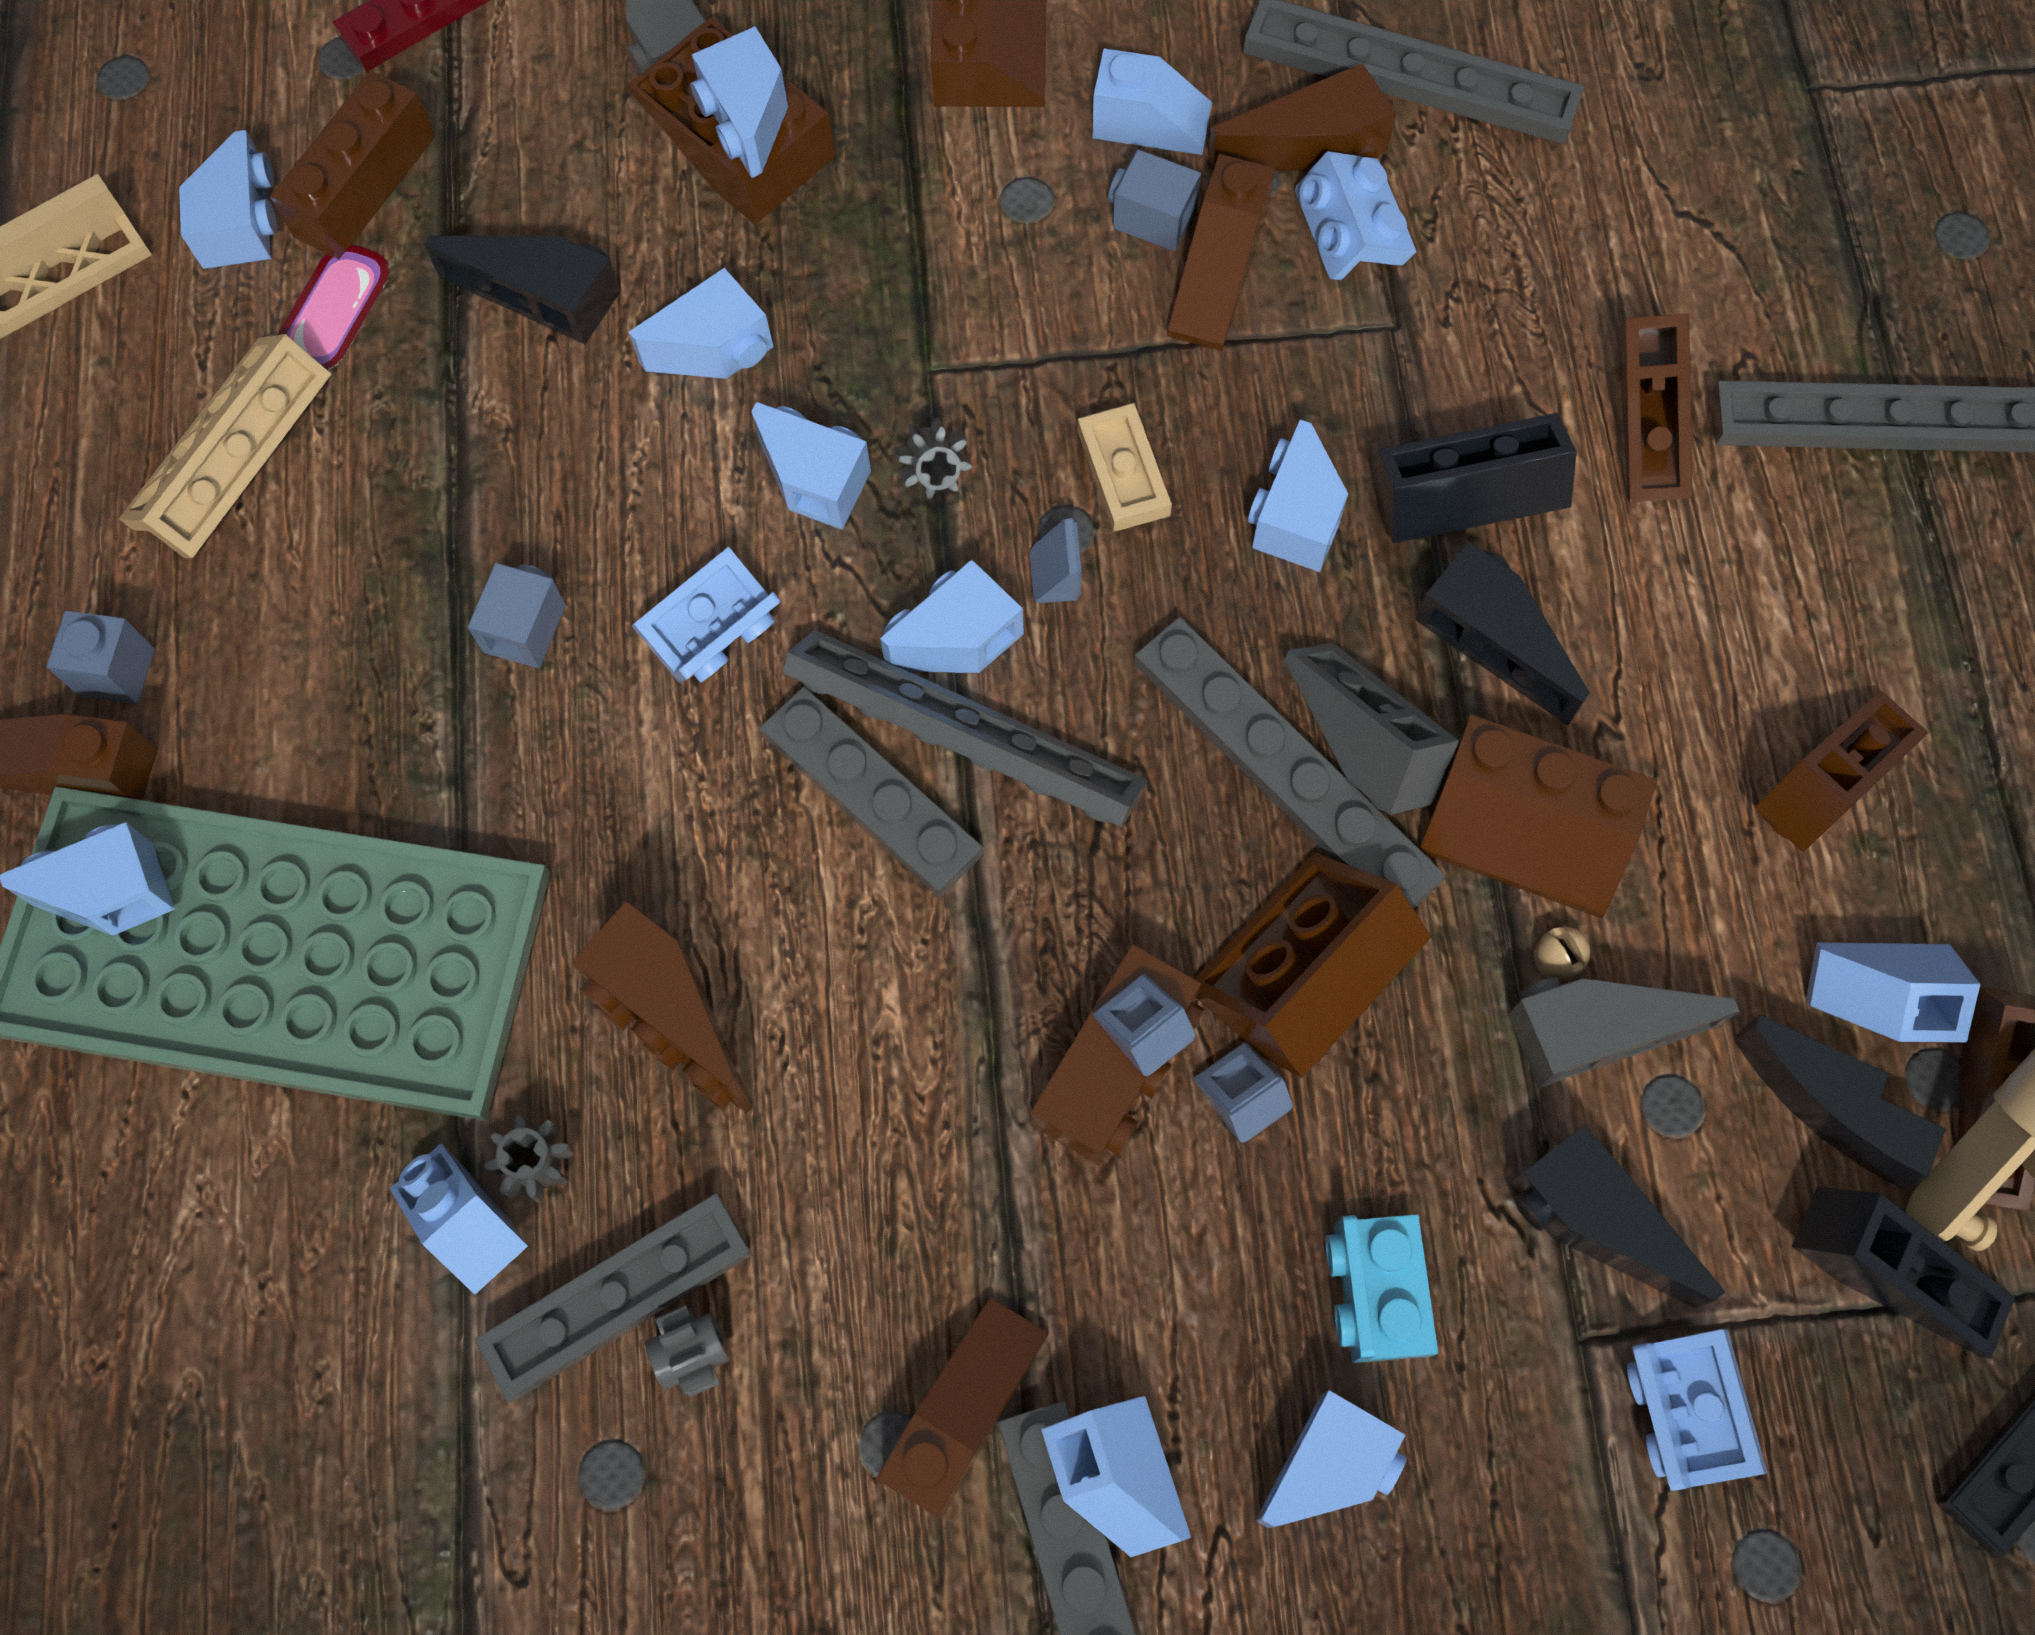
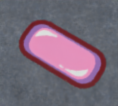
(336, 304)

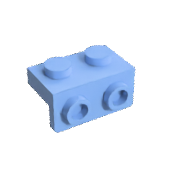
(1353, 214)
(706, 616)
(1696, 1410)

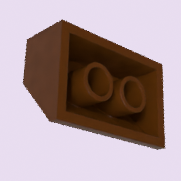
(988, 53)
(1538, 816)
(1312, 961)

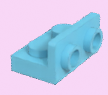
(1383, 1288)

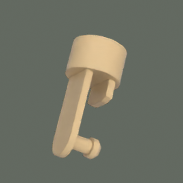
(1980, 1164)

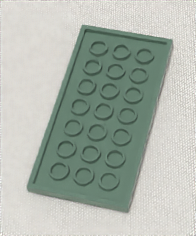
(285, 959)

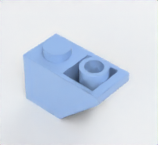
(744, 93)
(227, 205)
(813, 465)
(1304, 503)
(956, 627)
(100, 882)
(1895, 989)
(456, 1218)
(1118, 1476)

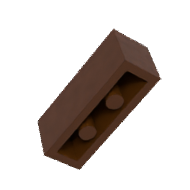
(353, 165)
(1096, 1083)

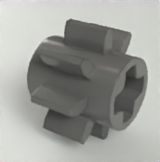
(922, 447)
(538, 1142)
(687, 1351)

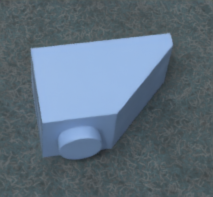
(1148, 104)
(704, 332)
(1334, 1463)

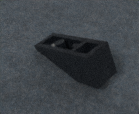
(534, 276)
(1496, 623)
(1601, 1212)
(1903, 1266)

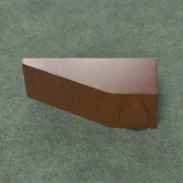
(1295, 131)
(1221, 251)
(1656, 406)
(74, 755)
(1840, 771)
(1996, 1045)
(962, 1408)

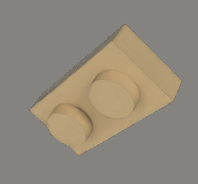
(1124, 467)

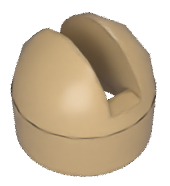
(1552, 957)

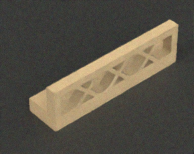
(58, 232)
(227, 444)

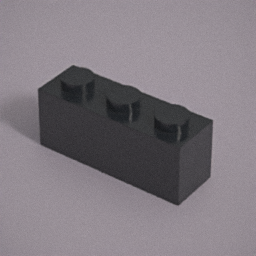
(1475, 477)

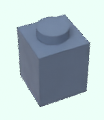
(1154, 199)
(517, 614)
(101, 657)

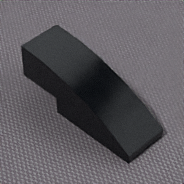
(1842, 1102)

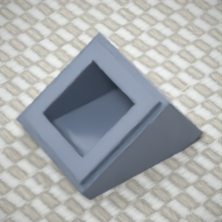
(1057, 564)
(1146, 1024)
(1245, 1092)

